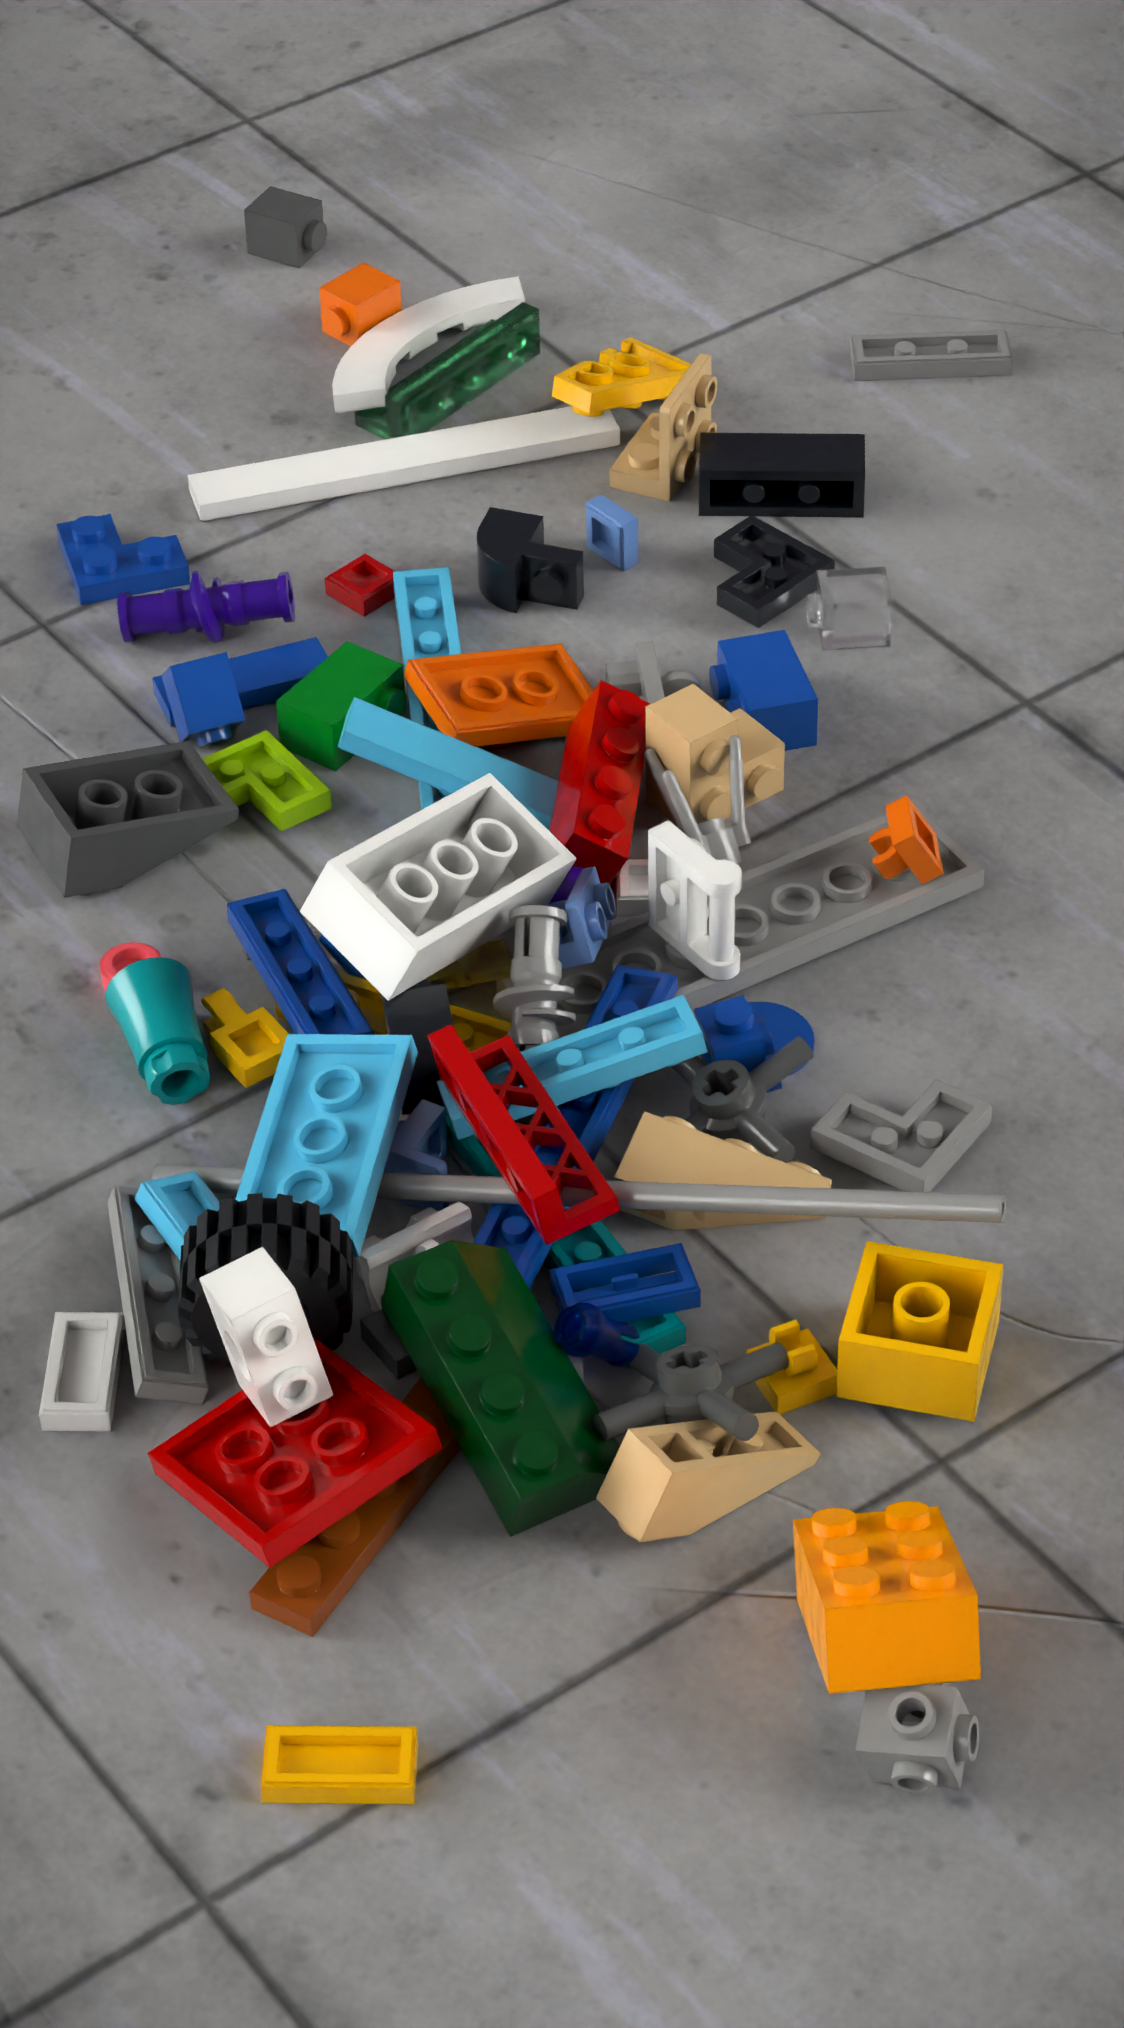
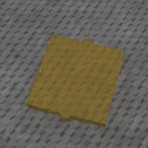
(481, 965)

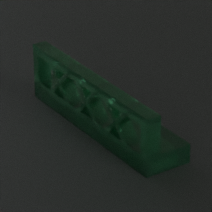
(456, 375)

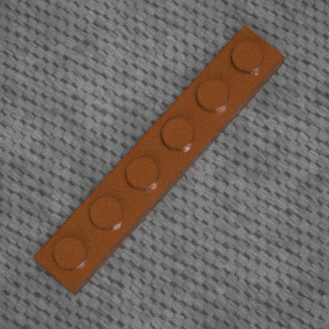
(317, 1576)

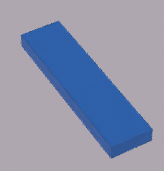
(295, 966)

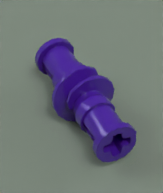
(206, 607)

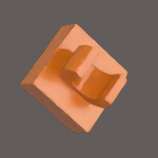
(906, 843)

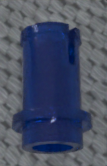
(587, 1332)

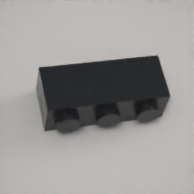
(782, 474)

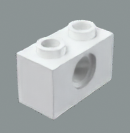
(266, 1336)

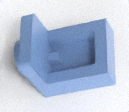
(421, 1147)

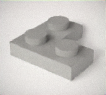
(906, 1149)

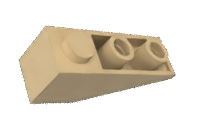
(676, 1152)

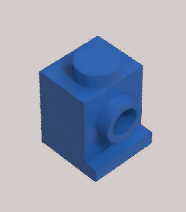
(735, 1034)

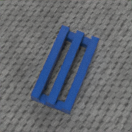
(628, 1296)

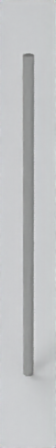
(670, 1196)

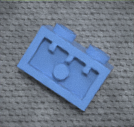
(588, 919)

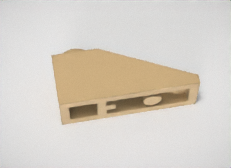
(694, 1472)

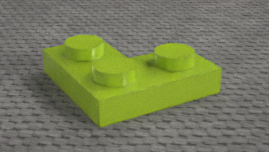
(270, 779)

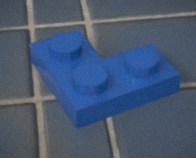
(106, 567)

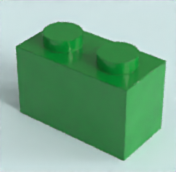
(316, 707)

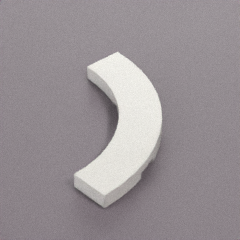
(370, 362)

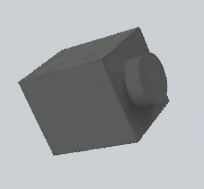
(284, 227)

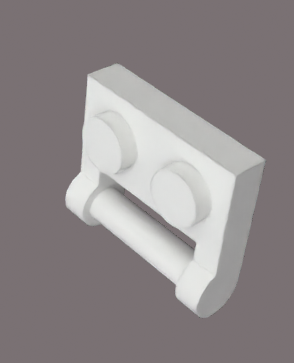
(678, 889)

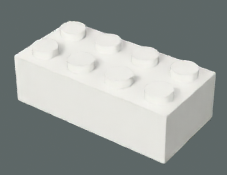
(436, 885)

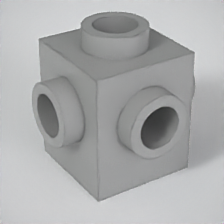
(917, 1737)

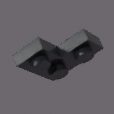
(772, 569)

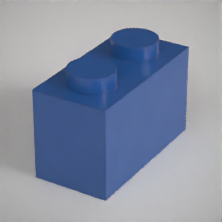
(768, 684)

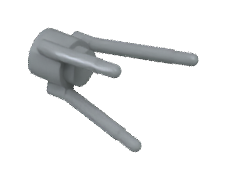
(713, 835)

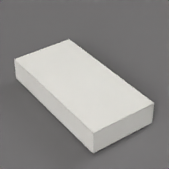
(82, 1371)

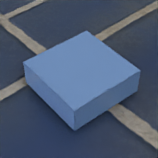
(612, 532)

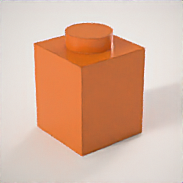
(358, 302)

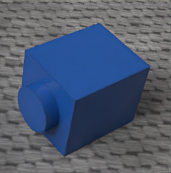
(204, 699)

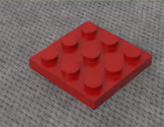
(302, 1475)

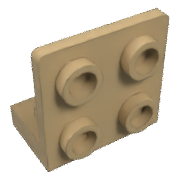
(669, 442)

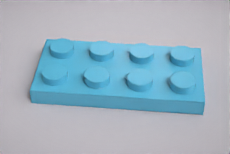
(331, 1124)

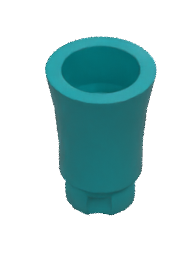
(161, 1026)

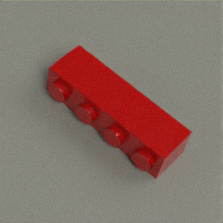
(601, 780)

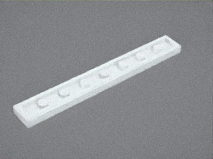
(399, 461)

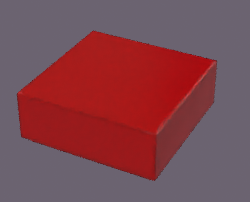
(362, 585)

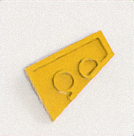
(619, 379)

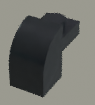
(519, 565)
(419, 1013)

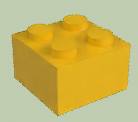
(919, 1331)

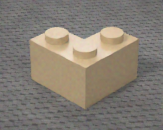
(693, 742)

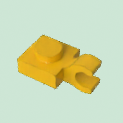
(243, 1042)

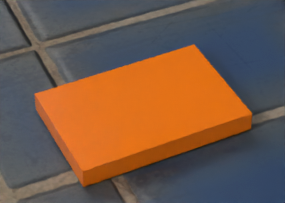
(500, 693)

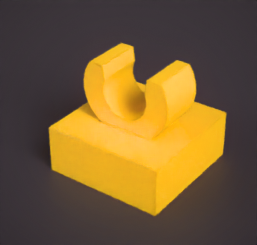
(809, 1373)

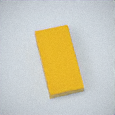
(339, 1764)

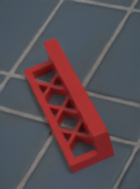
(512, 1143)

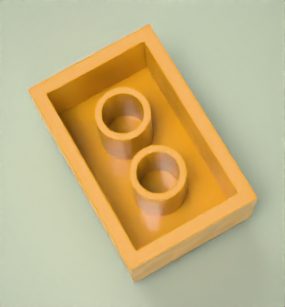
(886, 1598)

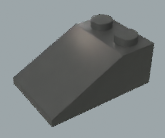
(119, 814)

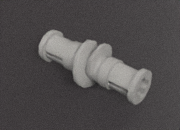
(535, 978)

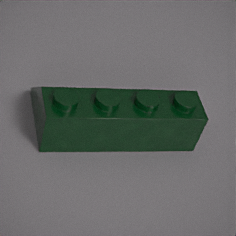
(499, 1380)

